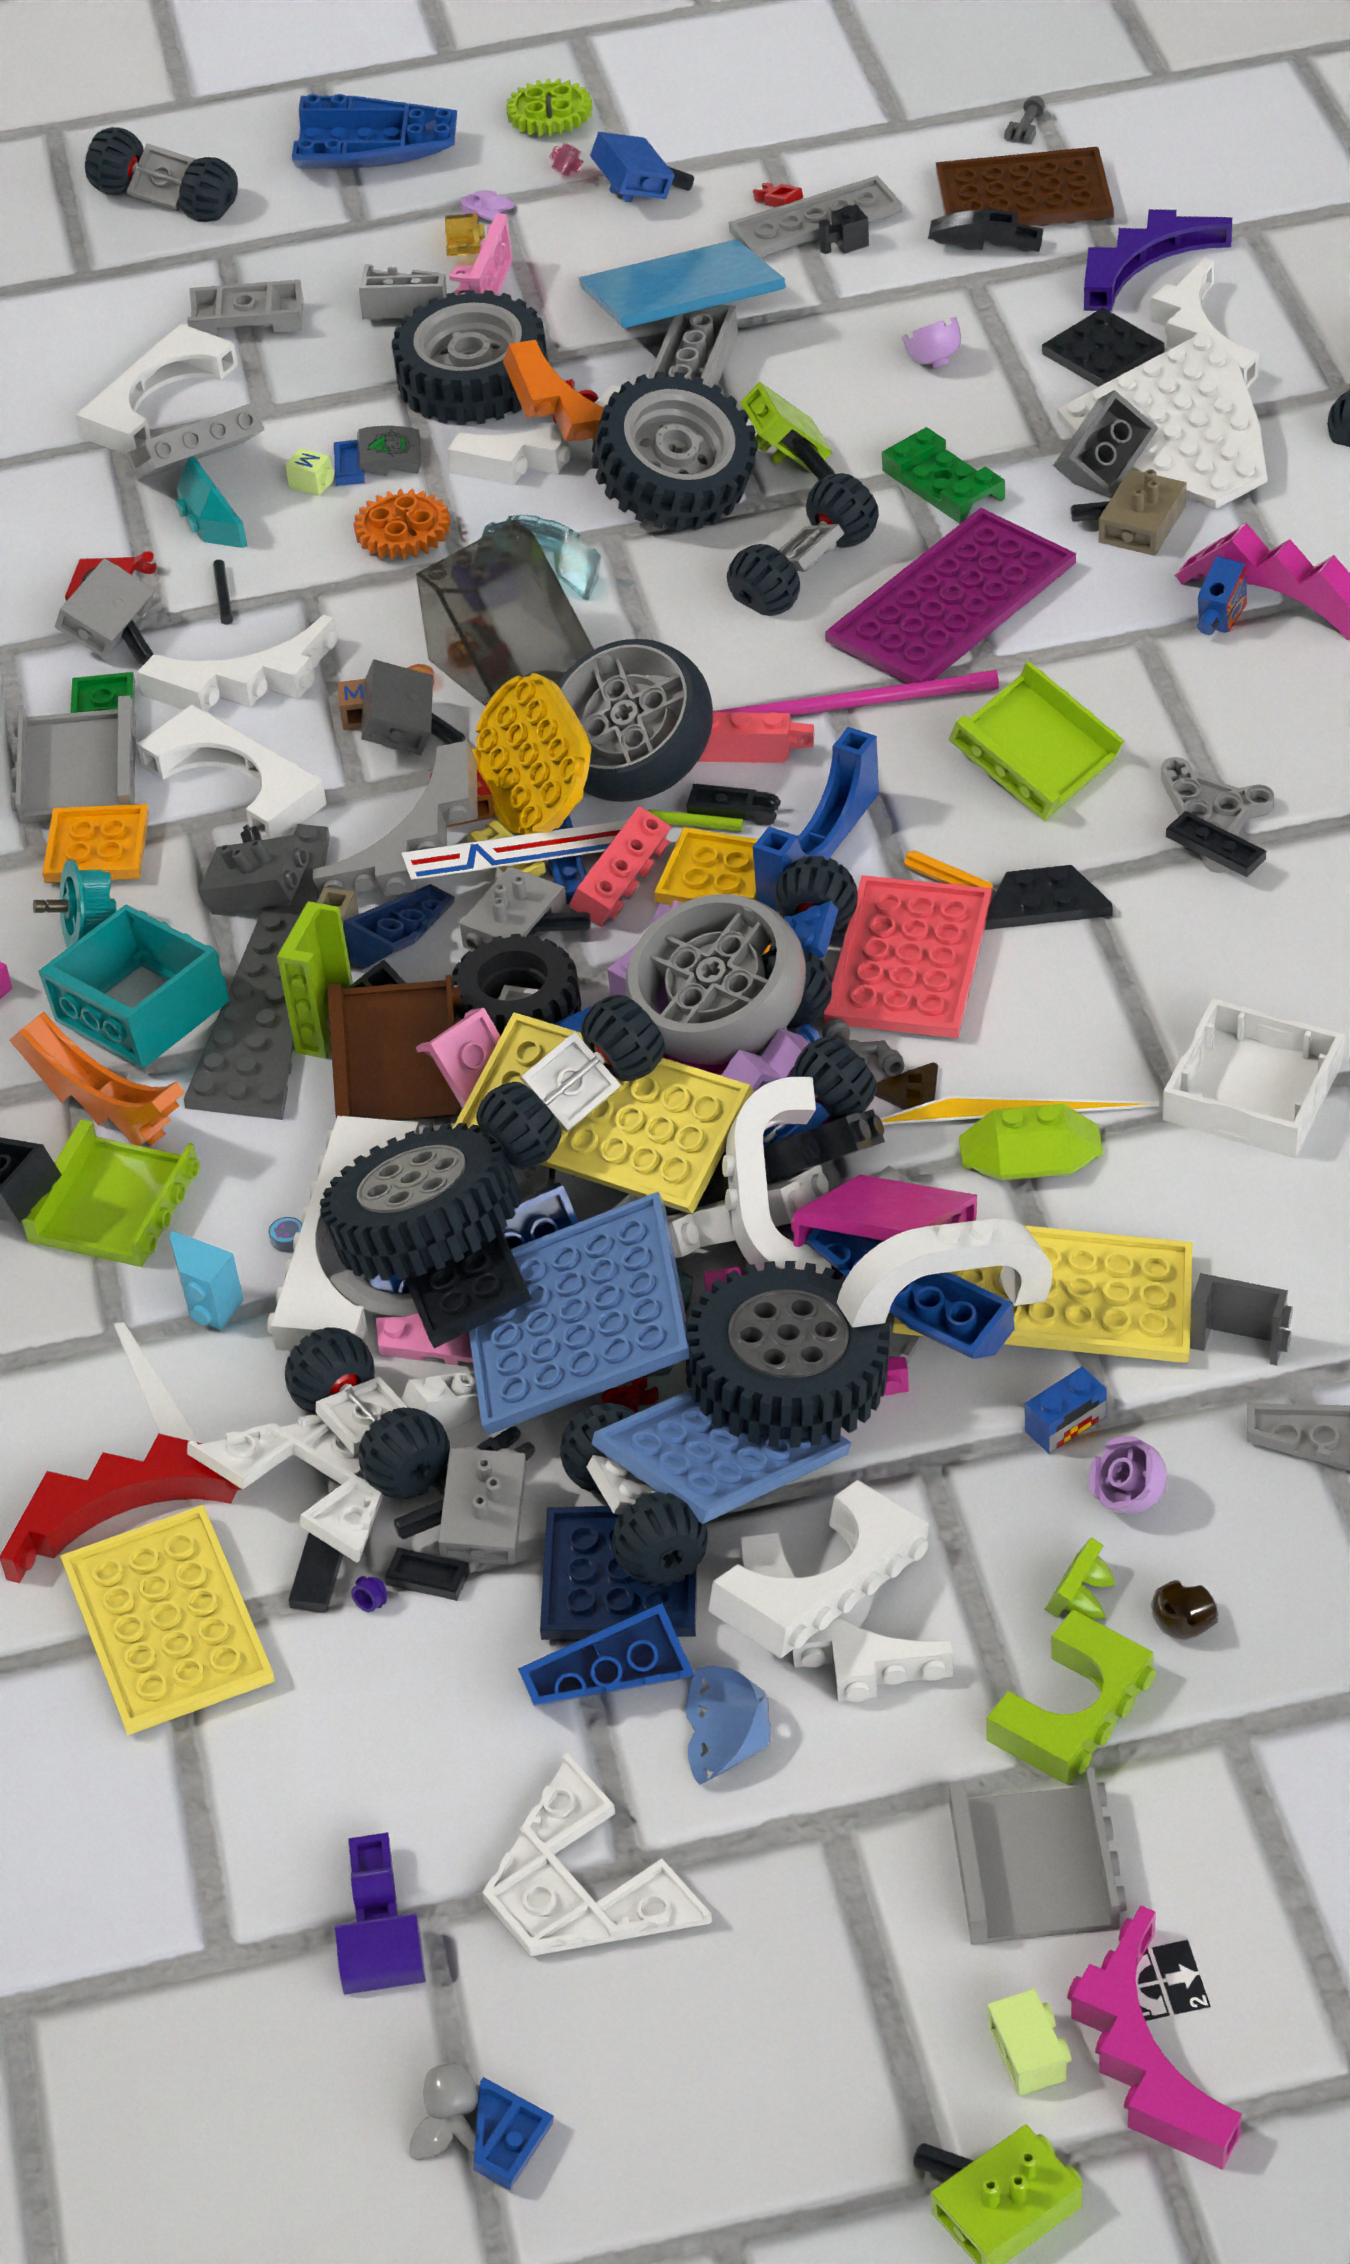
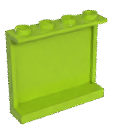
(1037, 742)
(110, 1197)

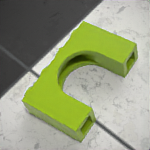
(1065, 1742)

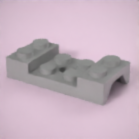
(265, 302)

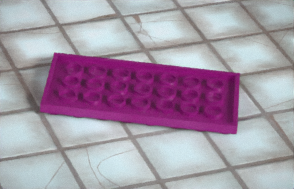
(950, 597)

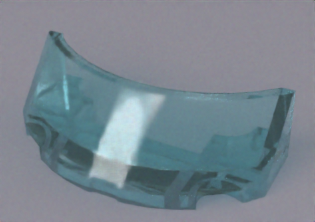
(567, 555)

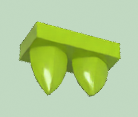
(1072, 1594)

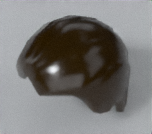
(1183, 1610)

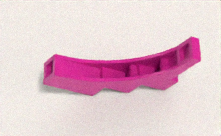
(1160, 2098)

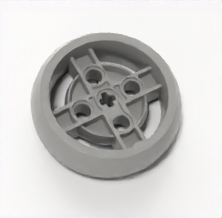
(717, 977)

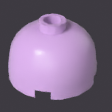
(934, 343)
(1128, 1476)

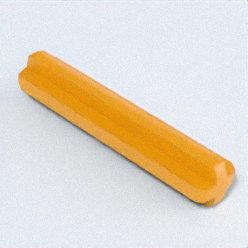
(941, 871)

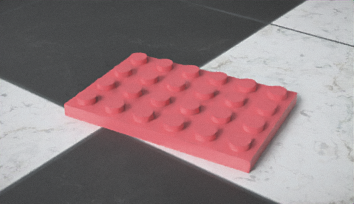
(909, 956)

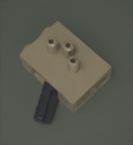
(1138, 513)

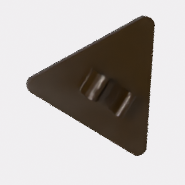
(910, 1087)

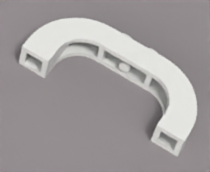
(776, 1103)
(942, 1249)

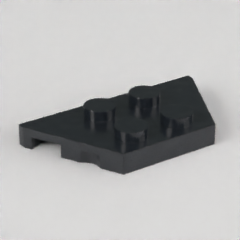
(1045, 897)

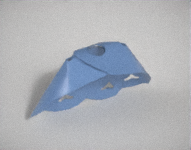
(732, 1726)

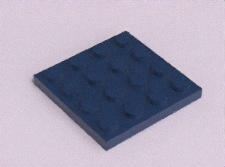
(587, 1587)

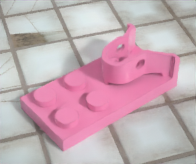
(491, 263)
(463, 1051)

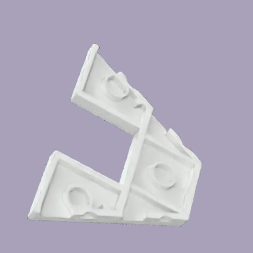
(338, 1519)
(550, 1908)

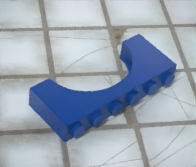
(847, 796)

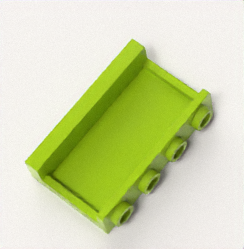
(307, 963)

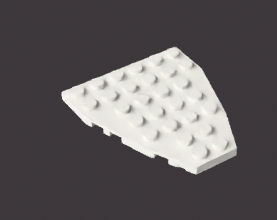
(1202, 420)

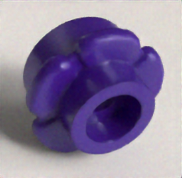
(369, 1593)

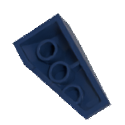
(393, 925)

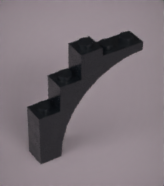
(808, 1150)

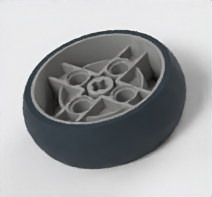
(620, 712)

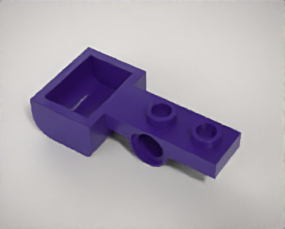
(381, 1945)

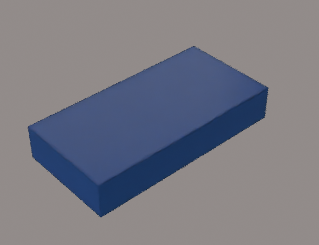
(347, 463)

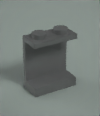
(1240, 1310)

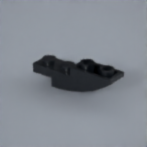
(976, 226)

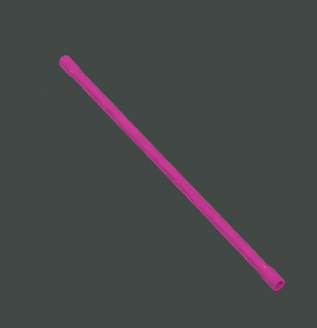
(972, 682)

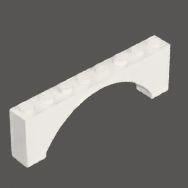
(308, 1297)

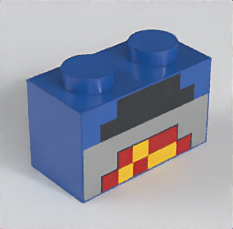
(1065, 1409)

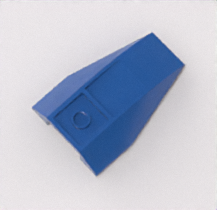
(368, 132)

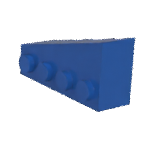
(615, 1659)

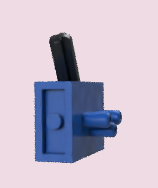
(635, 167)

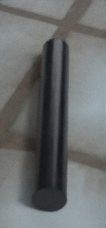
(222, 592)

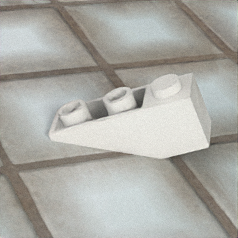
(446, 1397)

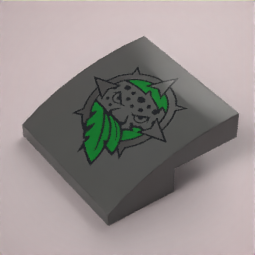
(388, 447)

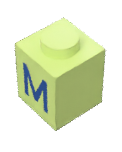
(309, 471)

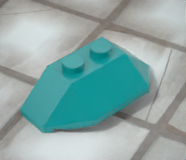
(207, 508)

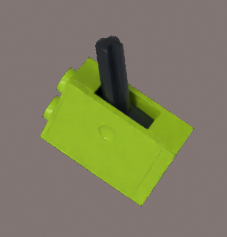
(787, 430)

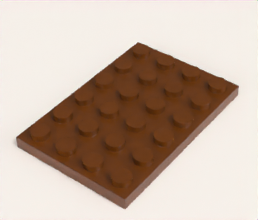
(1036, 185)

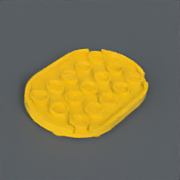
(532, 754)

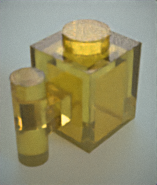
(463, 234)

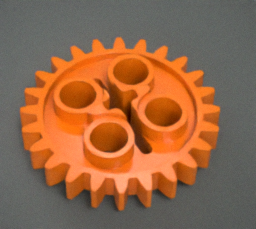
(402, 524)

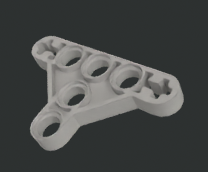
(1210, 796)

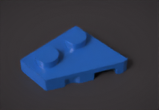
(506, 2133)

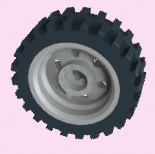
(454, 355)
(685, 468)

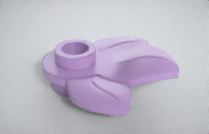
(486, 204)

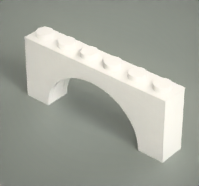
(180, 355)
(200, 740)
(790, 1610)

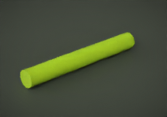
(700, 821)

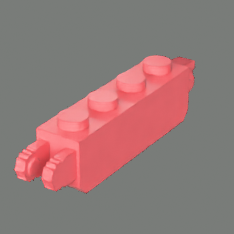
(755, 737)

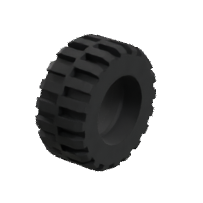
(518, 963)

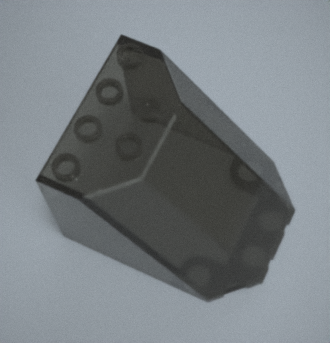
(498, 614)

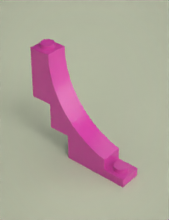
(1282, 569)

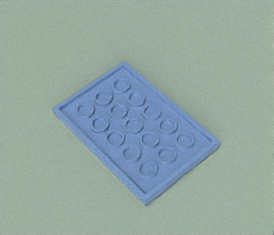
(705, 1465)

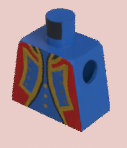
(1217, 607)

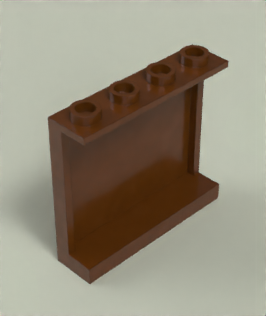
(376, 1052)

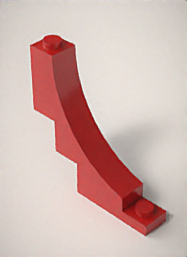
(71, 1506)

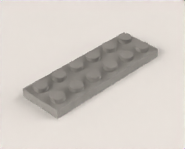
(799, 220)

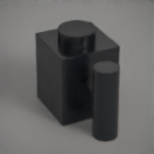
(848, 230)

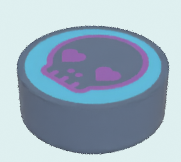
(283, 1231)

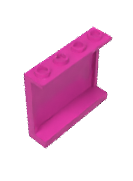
(882, 1209)

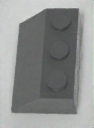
(1106, 445)

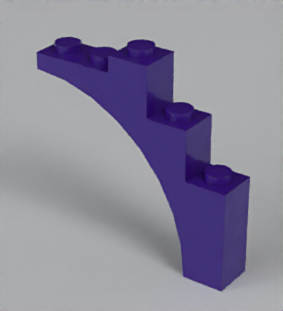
(1138, 248)

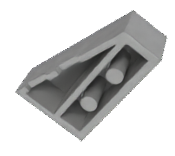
(397, 294)

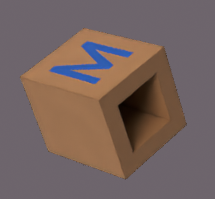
(351, 703)

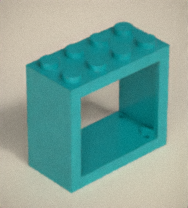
(110, 953)

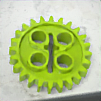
(568, 104)

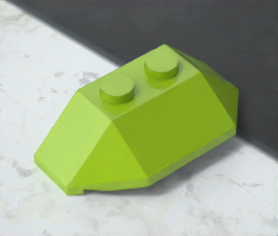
(1030, 1142)

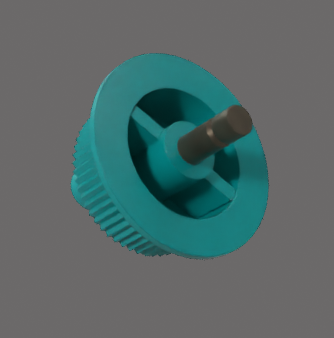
(82, 901)

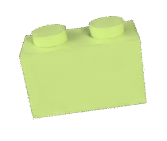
(1028, 2041)

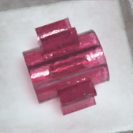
(566, 159)

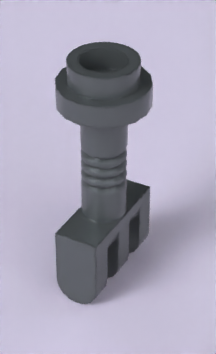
(1033, 108)

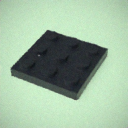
(1102, 347)
(468, 1291)

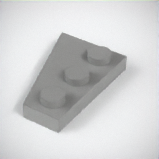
(1302, 1430)

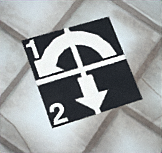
(1169, 1981)

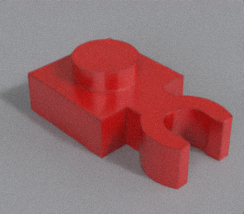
(777, 195)

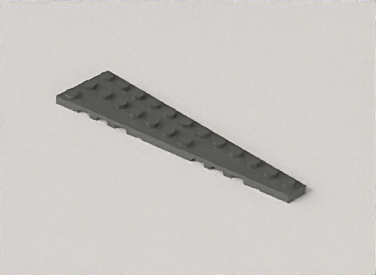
(252, 1040)

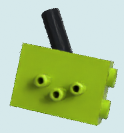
(1003, 2196)

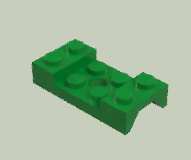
(938, 475)

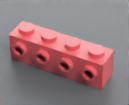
(620, 867)

